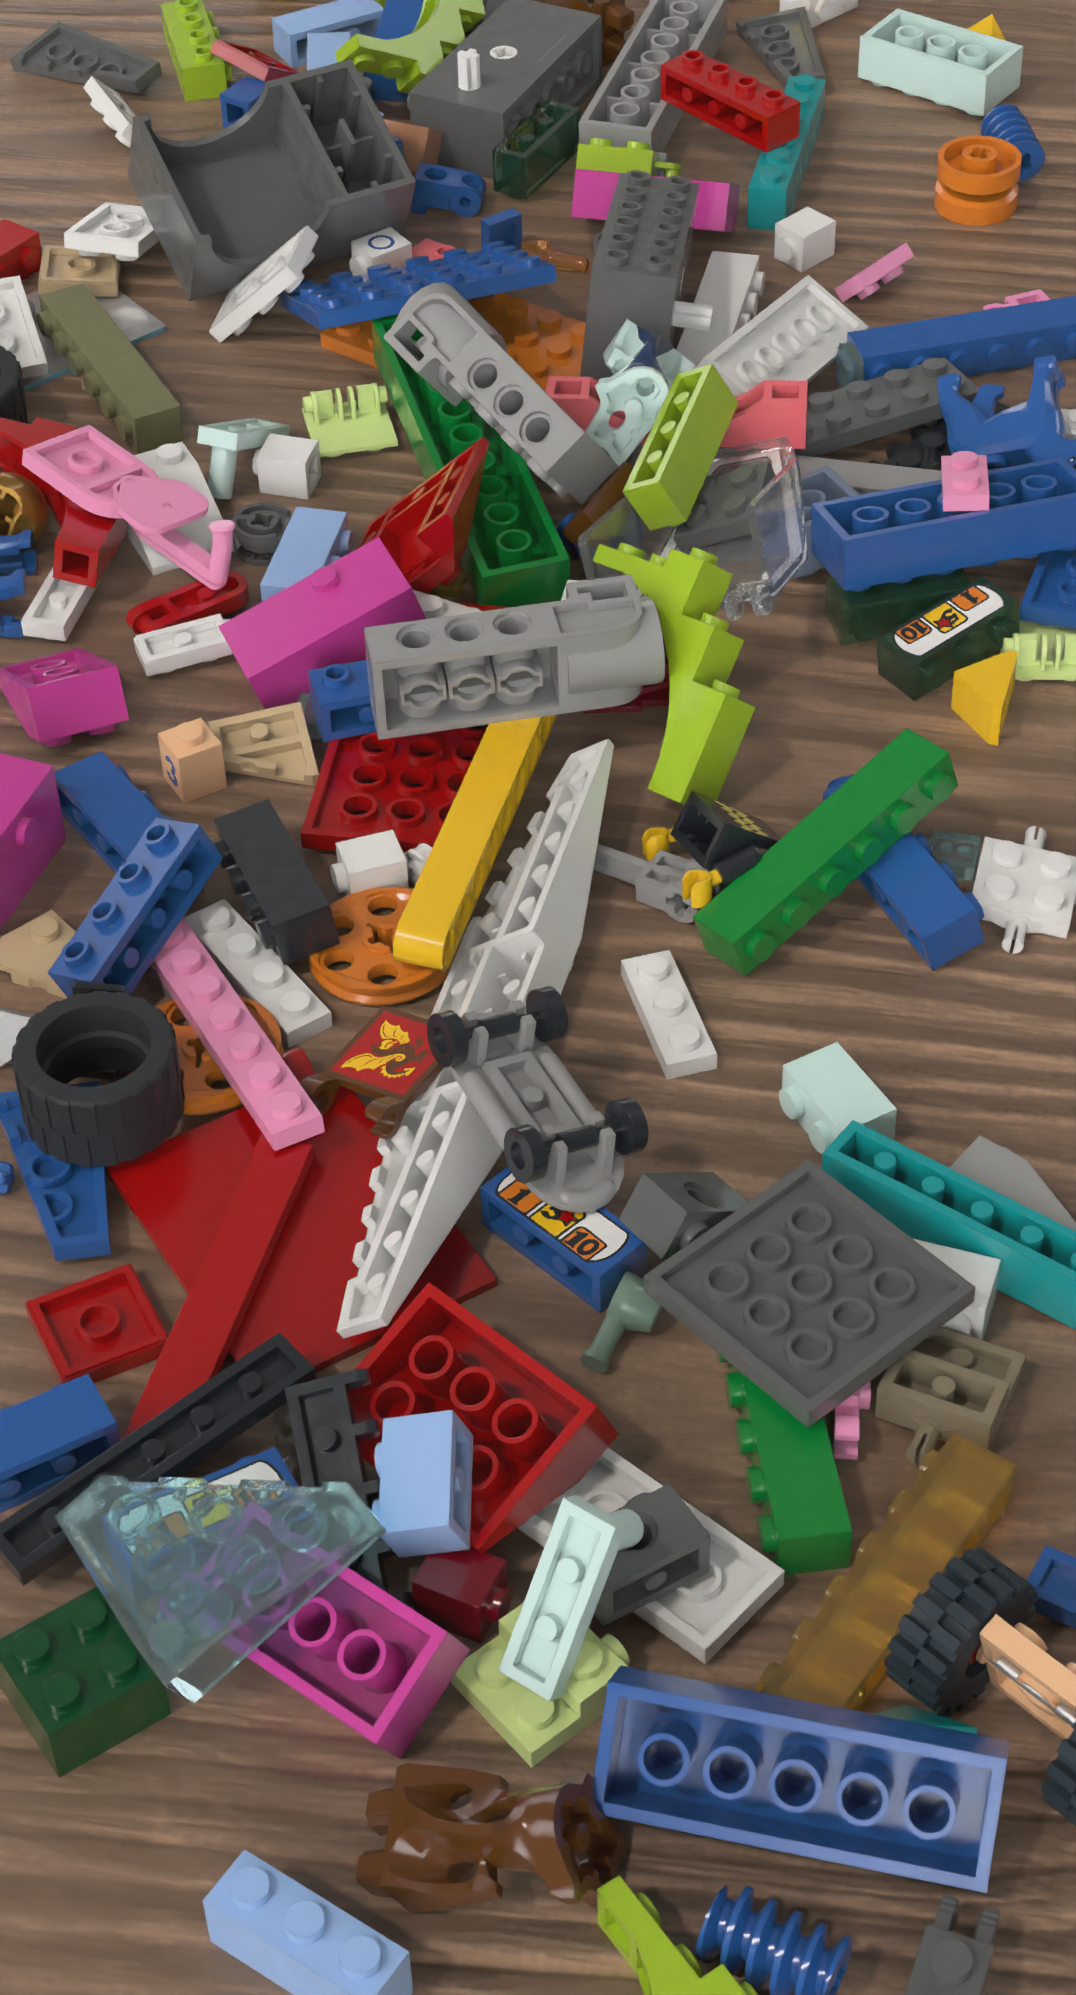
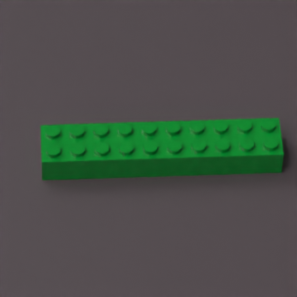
(512, 541)

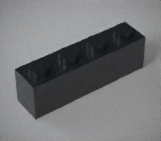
(274, 883)

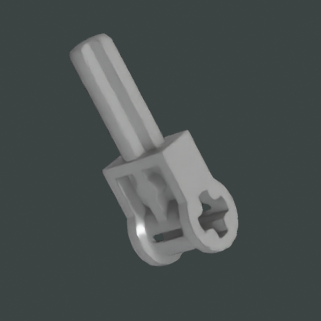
(656, 882)

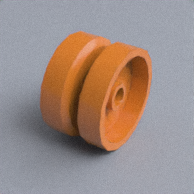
(977, 180)

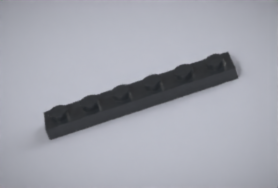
(160, 1448)

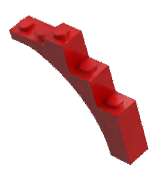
(85, 539)

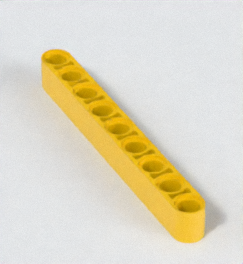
(469, 842)

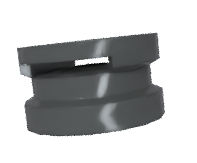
(259, 531)

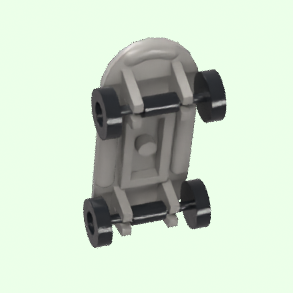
(534, 1105)

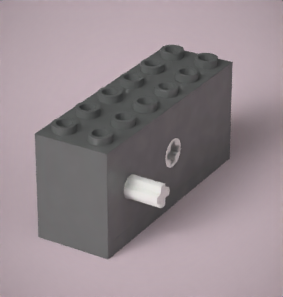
(504, 75)
(642, 265)

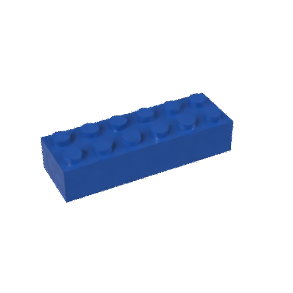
(908, 535)
(800, 1777)

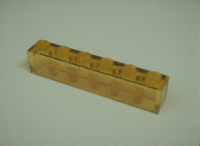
(947, 1511)

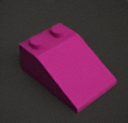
(65, 695)

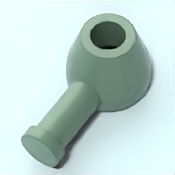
(628, 1310)

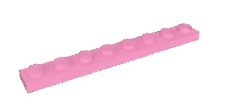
(236, 1041)

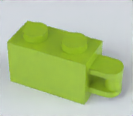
(601, 156)

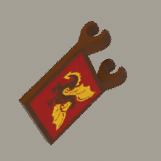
(383, 1061)

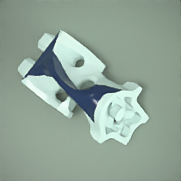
(641, 379)

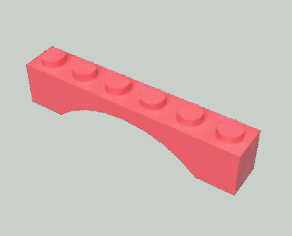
(762, 414)

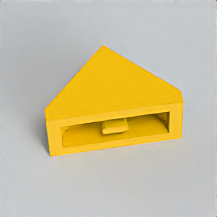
(984, 694)

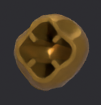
(21, 506)

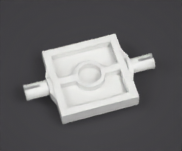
(1025, 888)

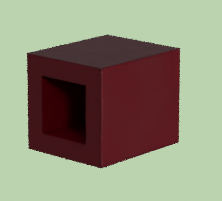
(462, 1591)

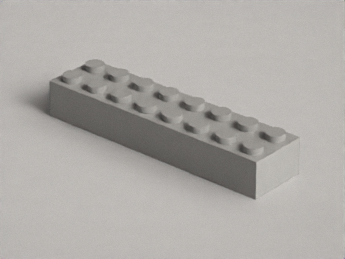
(630, 96)

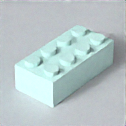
(940, 62)

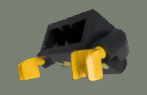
(717, 838)

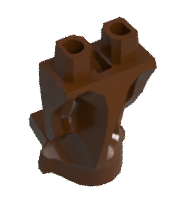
(615, 21)
(499, 1828)

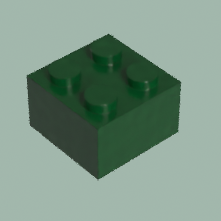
(79, 1682)

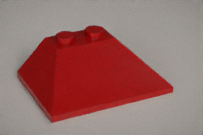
(433, 522)

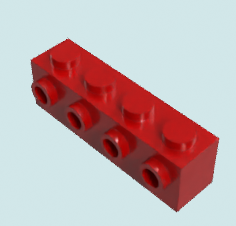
(730, 100)

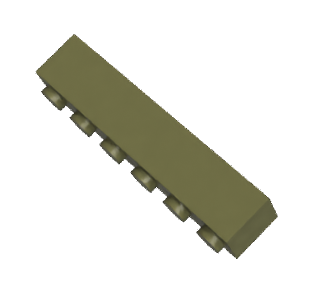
(110, 368)

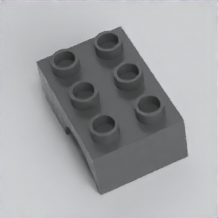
(296, 159)

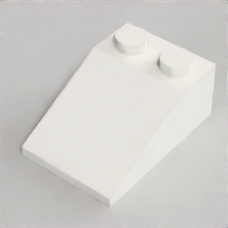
(177, 464)

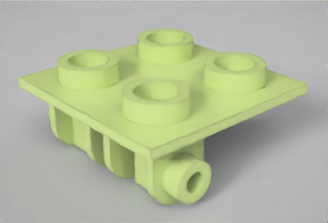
(350, 424)
(1043, 652)

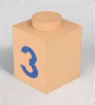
(192, 760)

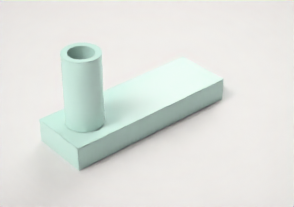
(226, 441)
(566, 1594)

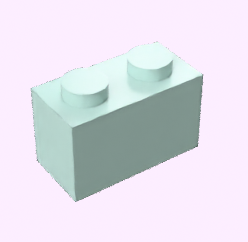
(829, 1092)

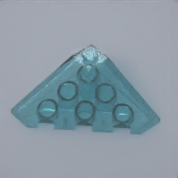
(212, 1566)

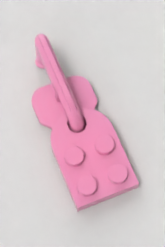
(120, 486)

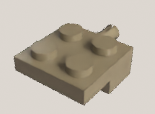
(948, 1388)

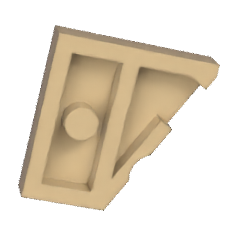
(268, 744)
(33, 949)

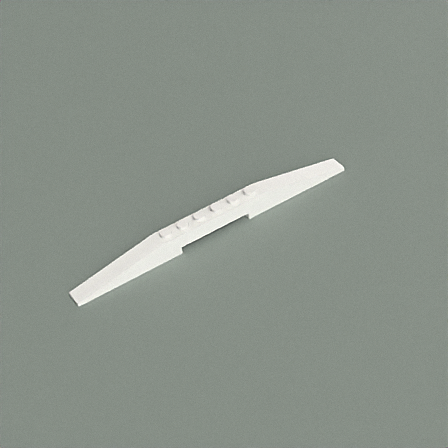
(516, 947)

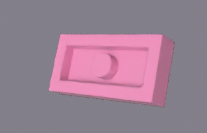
(885, 268)
(965, 482)

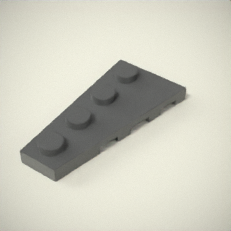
(783, 43)
(77, 56)

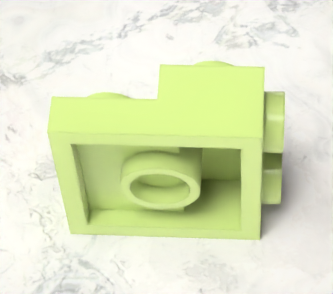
(523, 1717)

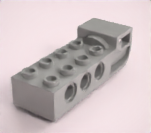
(471, 362)
(515, 660)

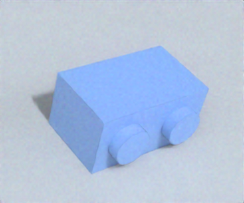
(425, 1483)

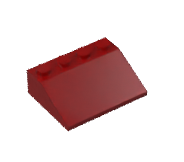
(526, 1423)

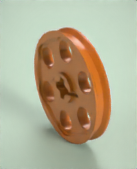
(372, 958)
(199, 1097)

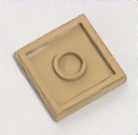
(67, 268)

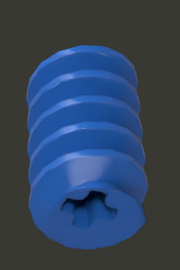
(1011, 125)
(770, 1948)

